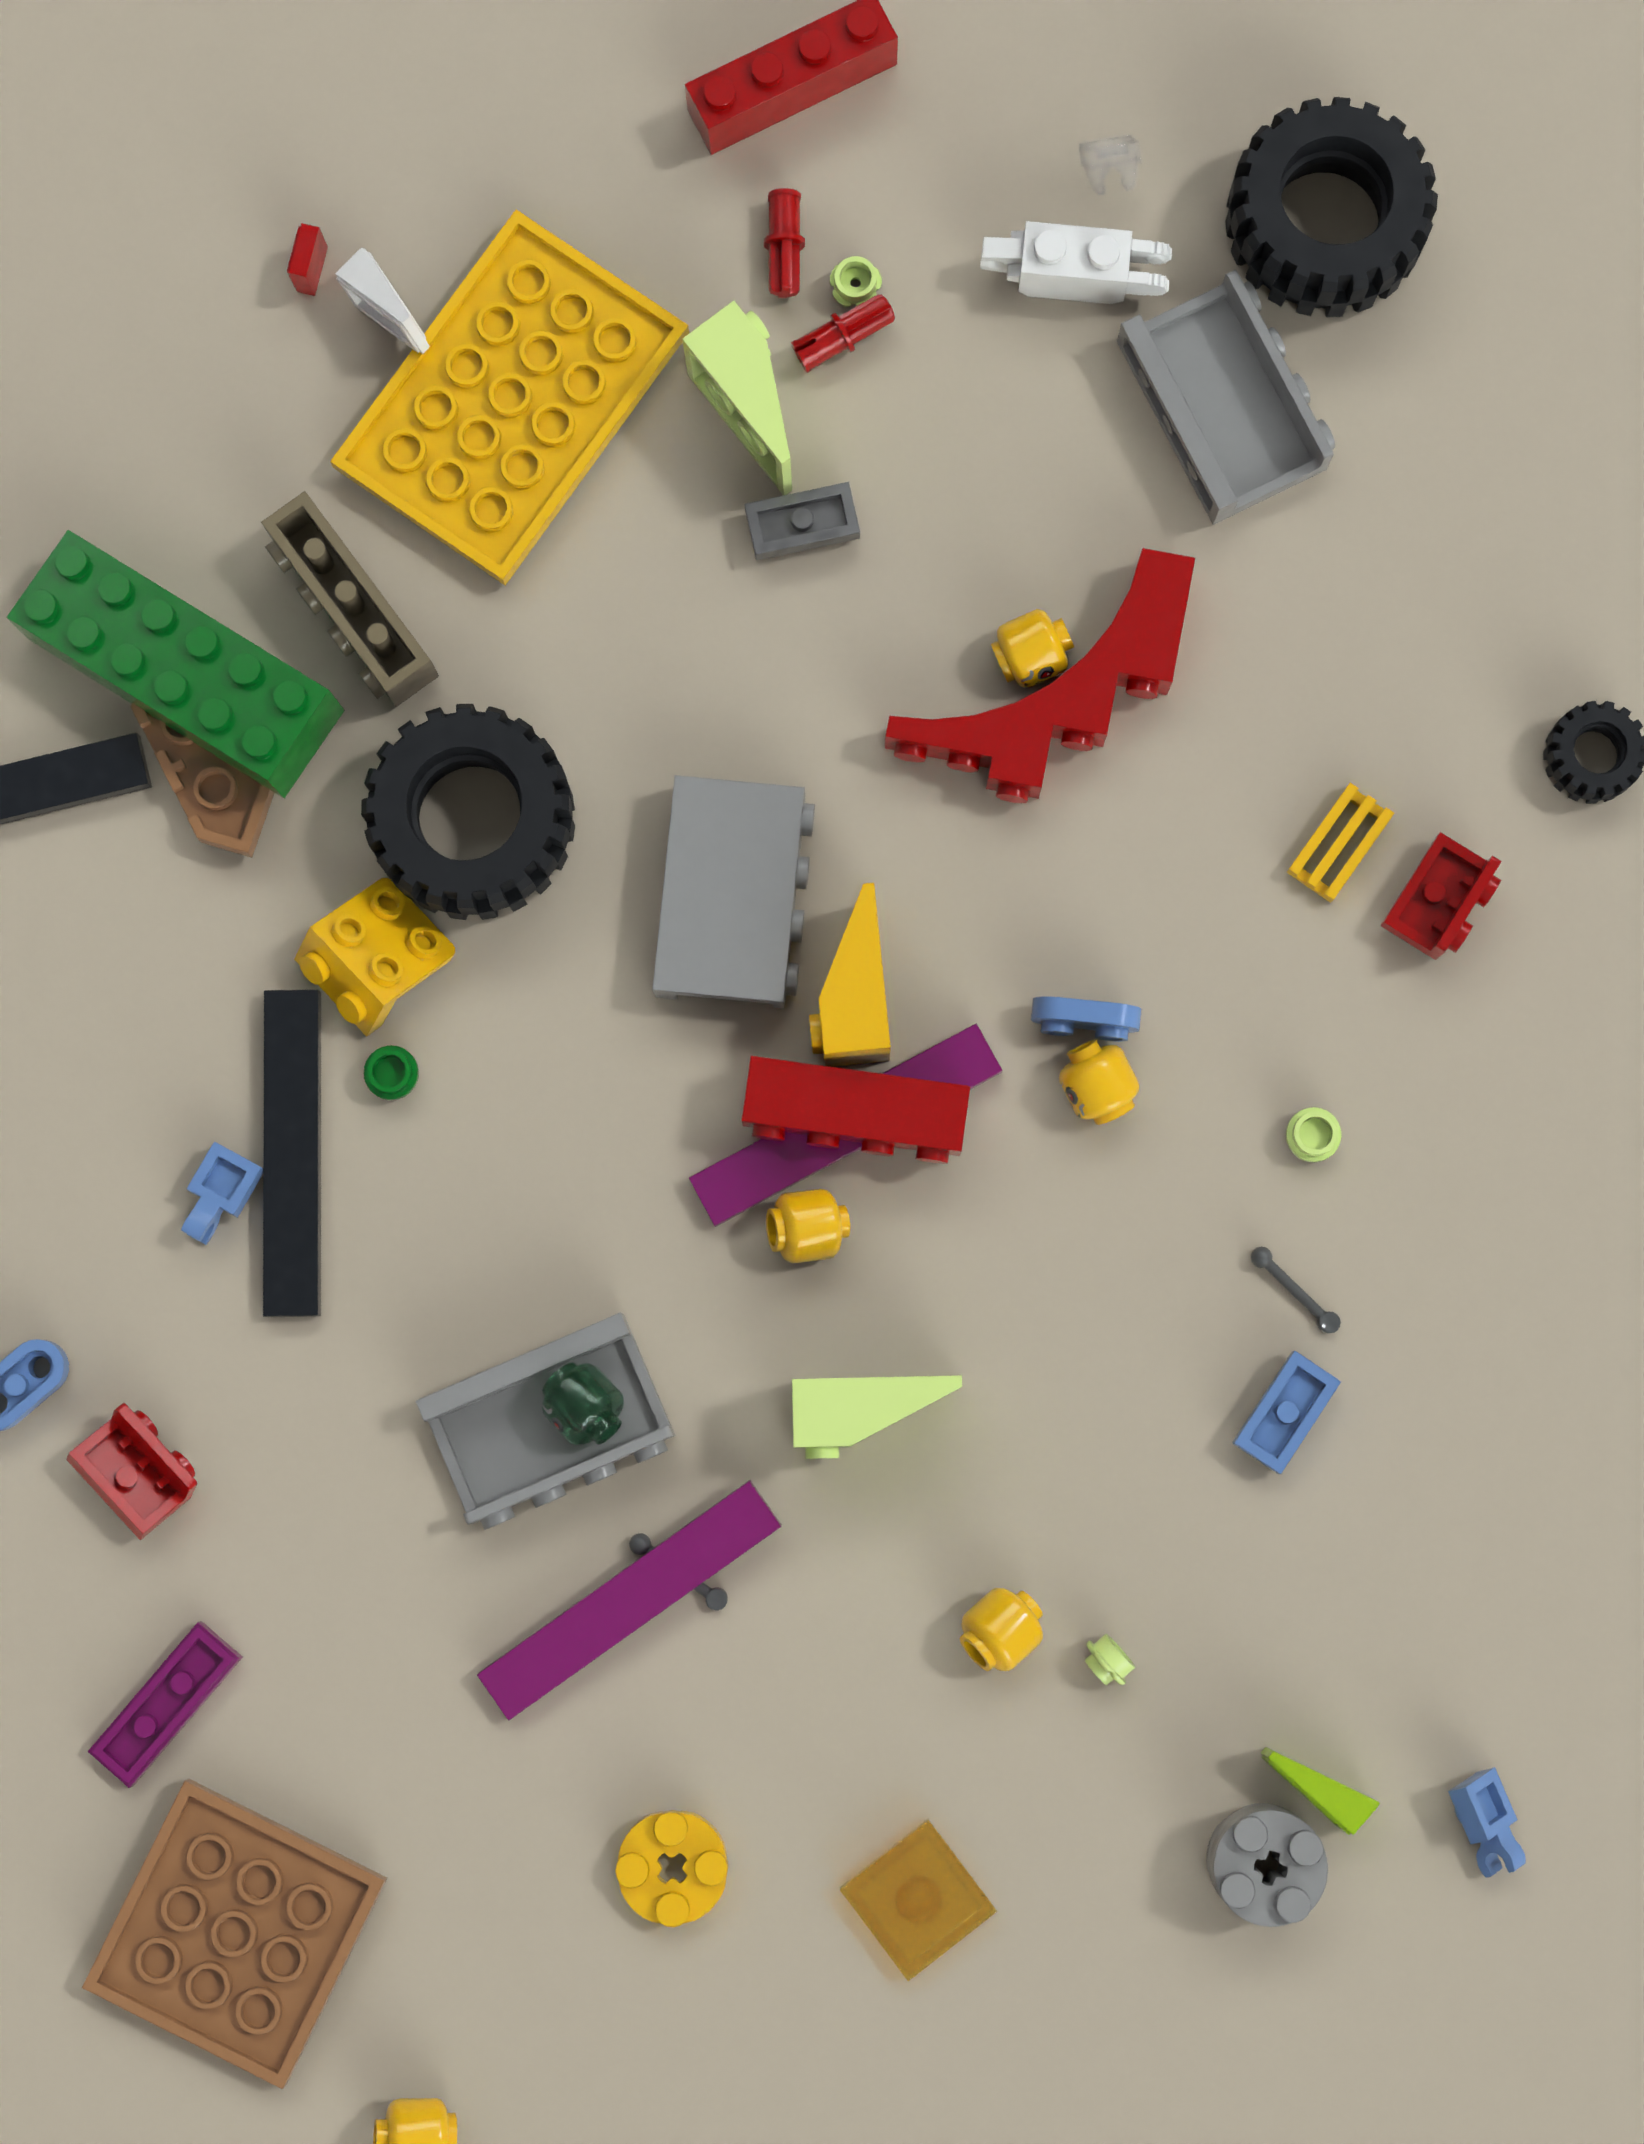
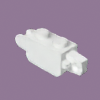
(1076, 262)

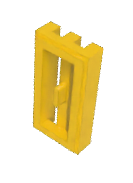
(1366, 806)

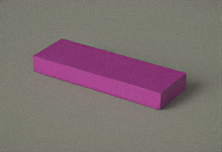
(165, 1704)

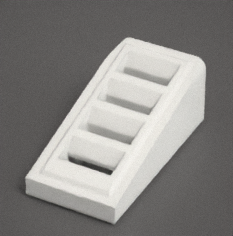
(377, 298)

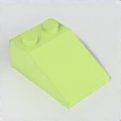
(735, 373)
(848, 1410)

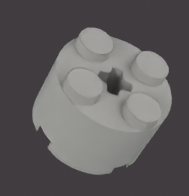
(1284, 1893)

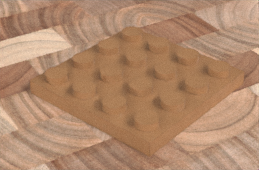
(234, 1933)

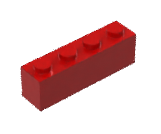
(791, 74)
(855, 1107)

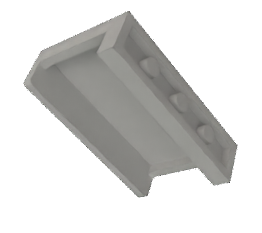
(1227, 398)
(732, 891)
(507, 1449)

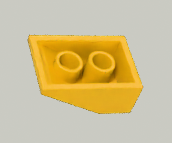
(853, 998)

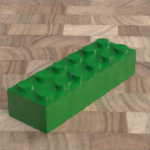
(176, 663)

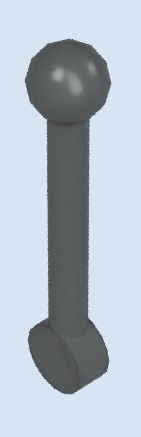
(1327, 1321)
(715, 1597)

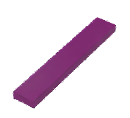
(776, 1165)
(629, 1600)

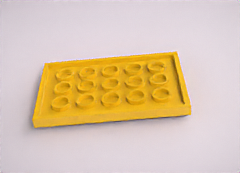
(511, 397)

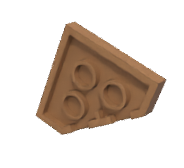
(217, 798)

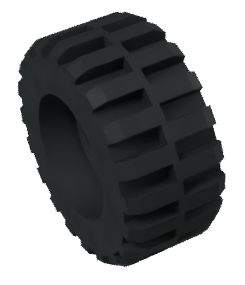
(1342, 143)
(425, 757)

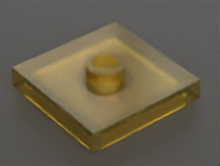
(918, 1899)

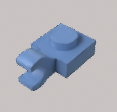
(222, 1183)
(1486, 1818)

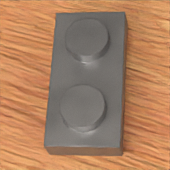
(802, 521)

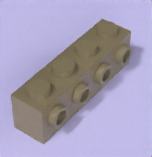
(351, 600)

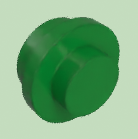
(391, 1072)

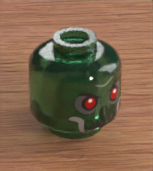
(582, 1404)

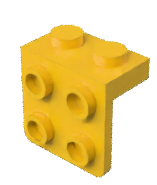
(372, 953)

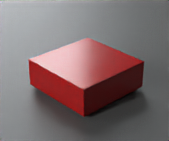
(307, 259)

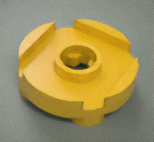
(672, 1900)

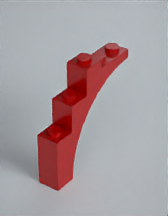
(1077, 707)

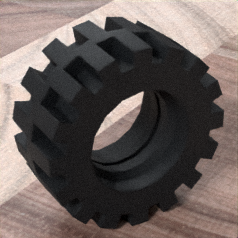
(1577, 779)

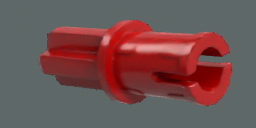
(784, 242)
(843, 332)

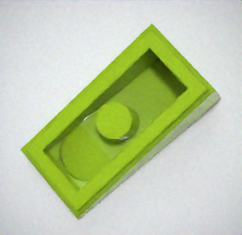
(1338, 1802)

